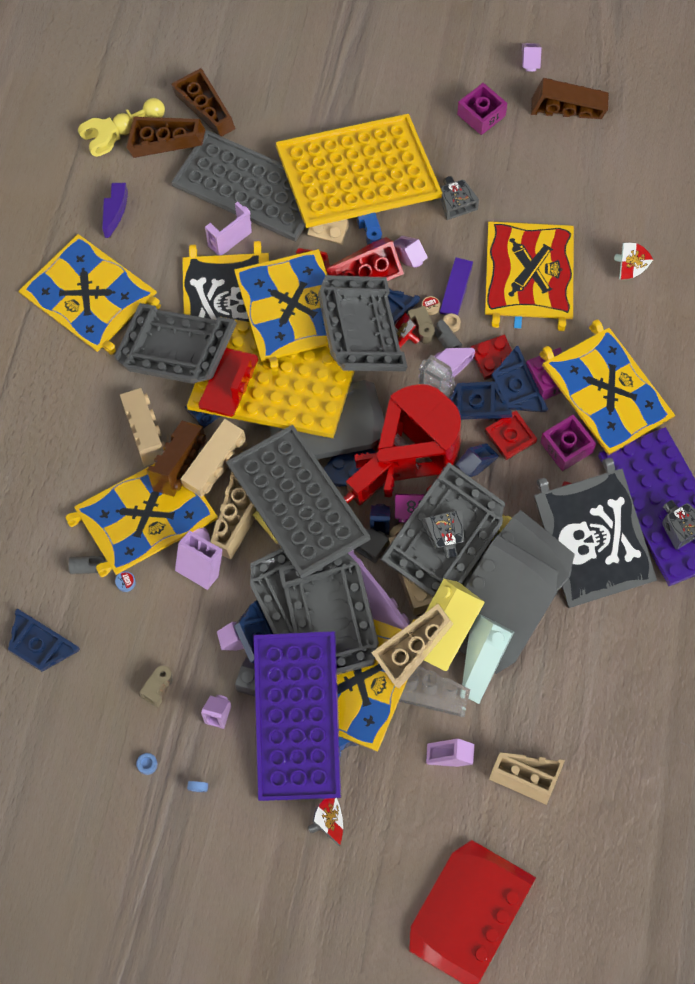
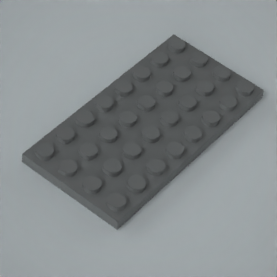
(231, 174)
(298, 501)

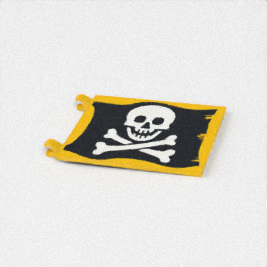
(212, 286)

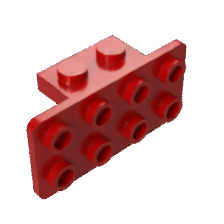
(228, 383)

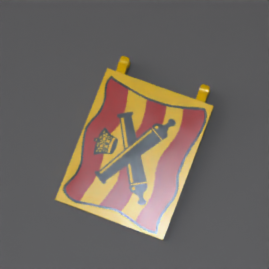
(529, 271)

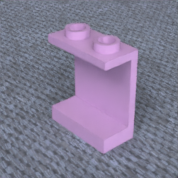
(224, 240)

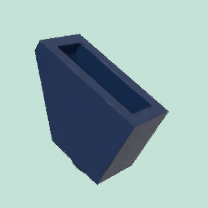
(477, 459)
(380, 518)

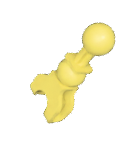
(107, 131)

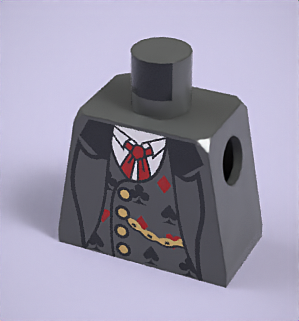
(457, 198)
(679, 523)
(445, 531)

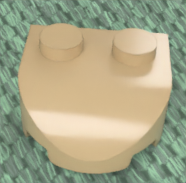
(330, 232)

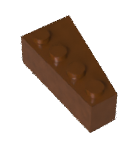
(203, 100)
(569, 100)
(163, 135)
(176, 458)

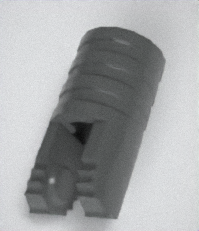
(446, 335)
(84, 564)

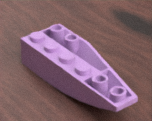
(382, 607)

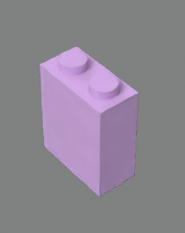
(198, 560)

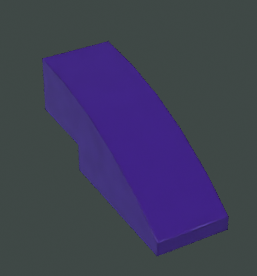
(114, 208)
(456, 286)

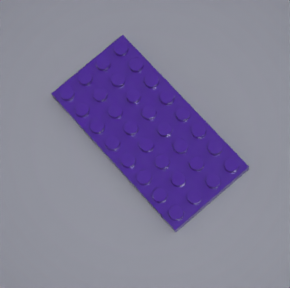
(654, 477)
(297, 716)

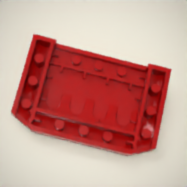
(468, 912)

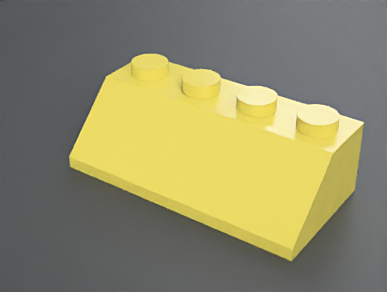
(462, 609)

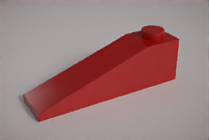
(373, 260)

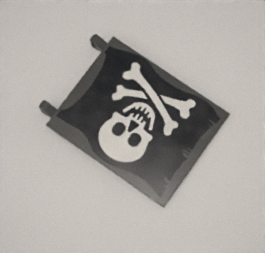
(603, 531)

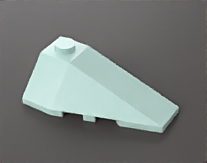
(484, 651)

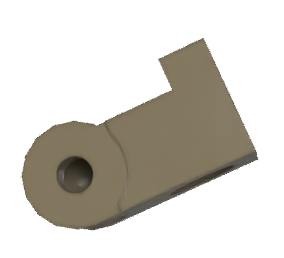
(423, 324)
(155, 685)

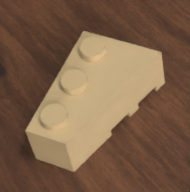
(527, 775)

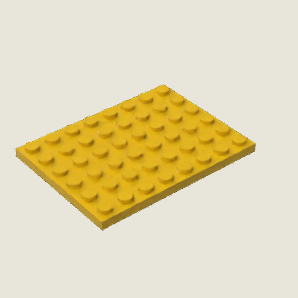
(358, 170)
(302, 393)

